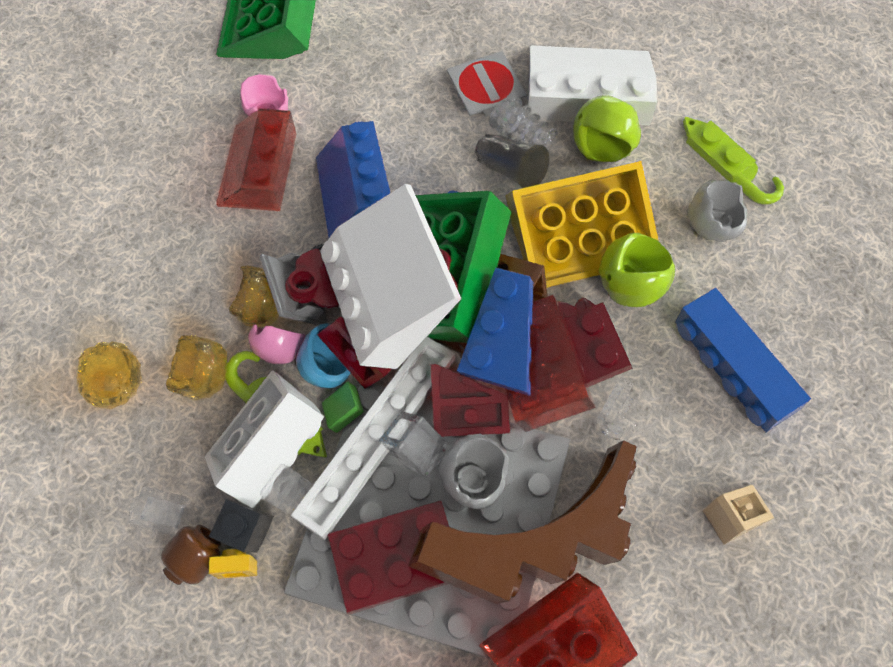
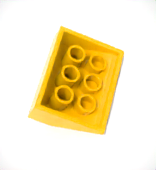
(577, 218)

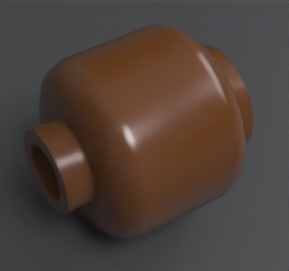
(188, 555)

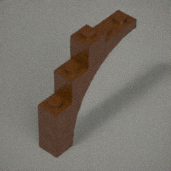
(491, 563)

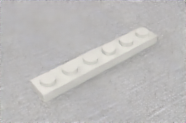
(362, 450)

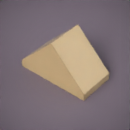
(737, 513)

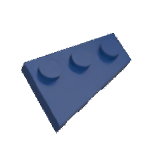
(500, 338)

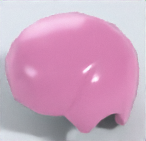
(263, 93)
(275, 344)

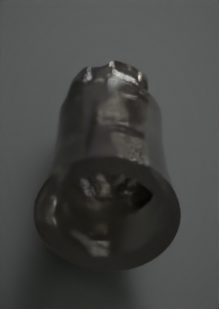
(514, 159)

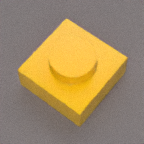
(233, 564)

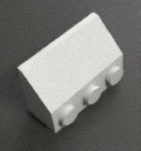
(262, 438)

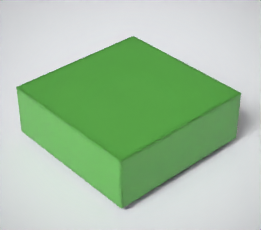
(342, 407)

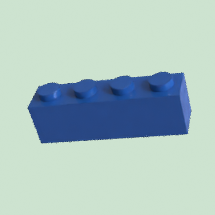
(741, 360)

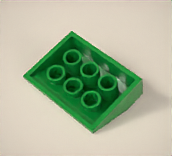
(266, 28)
(472, 233)

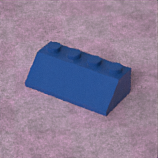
(351, 173)

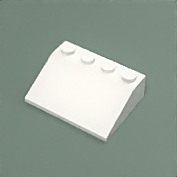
(569, 77)
(389, 279)

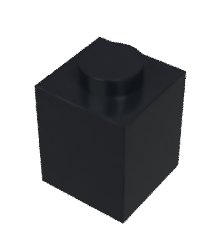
(241, 526)

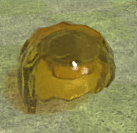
(254, 300)
(197, 368)
(108, 375)

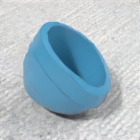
(318, 363)

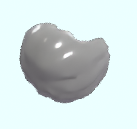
(718, 211)
(474, 471)

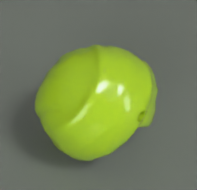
(606, 129)
(636, 270)

